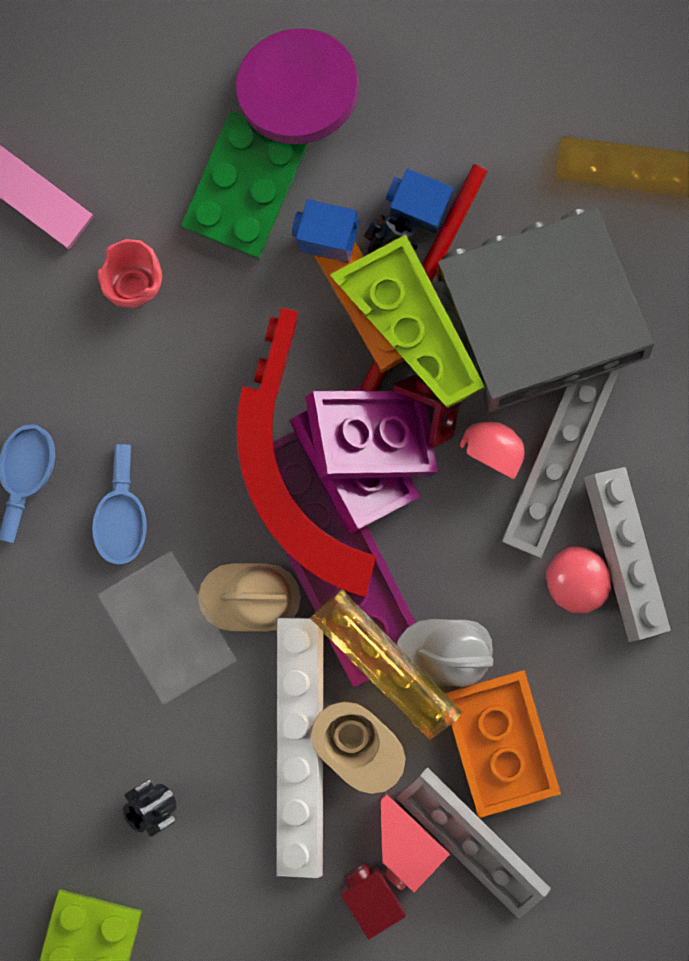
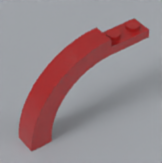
(291, 528)

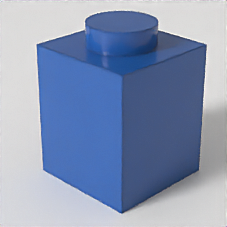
(419, 199)
(326, 230)

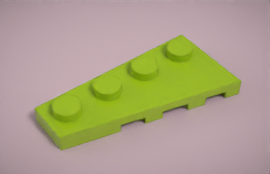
(407, 311)

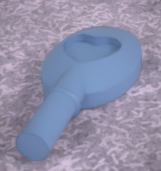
(24, 470)
(120, 518)

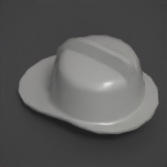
(448, 650)

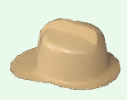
(250, 596)
(358, 747)

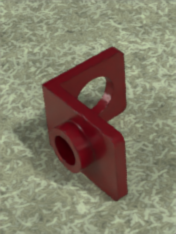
(417, 389)

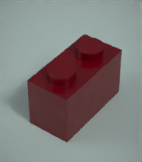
(371, 899)

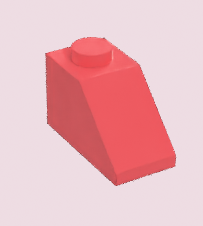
(407, 847)

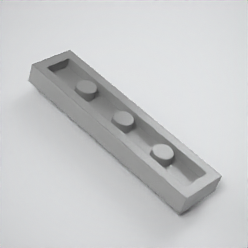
(627, 554)
(473, 843)

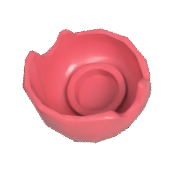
(130, 274)
(495, 447)
(578, 579)

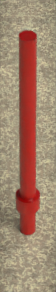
(439, 248)

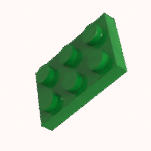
(243, 188)

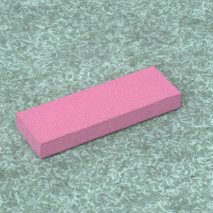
(41, 201)

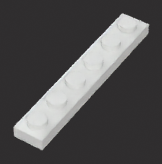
(297, 761)

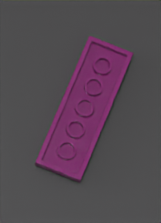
(383, 598)

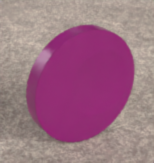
(297, 86)

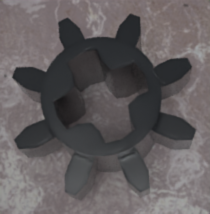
(389, 229)
(149, 808)

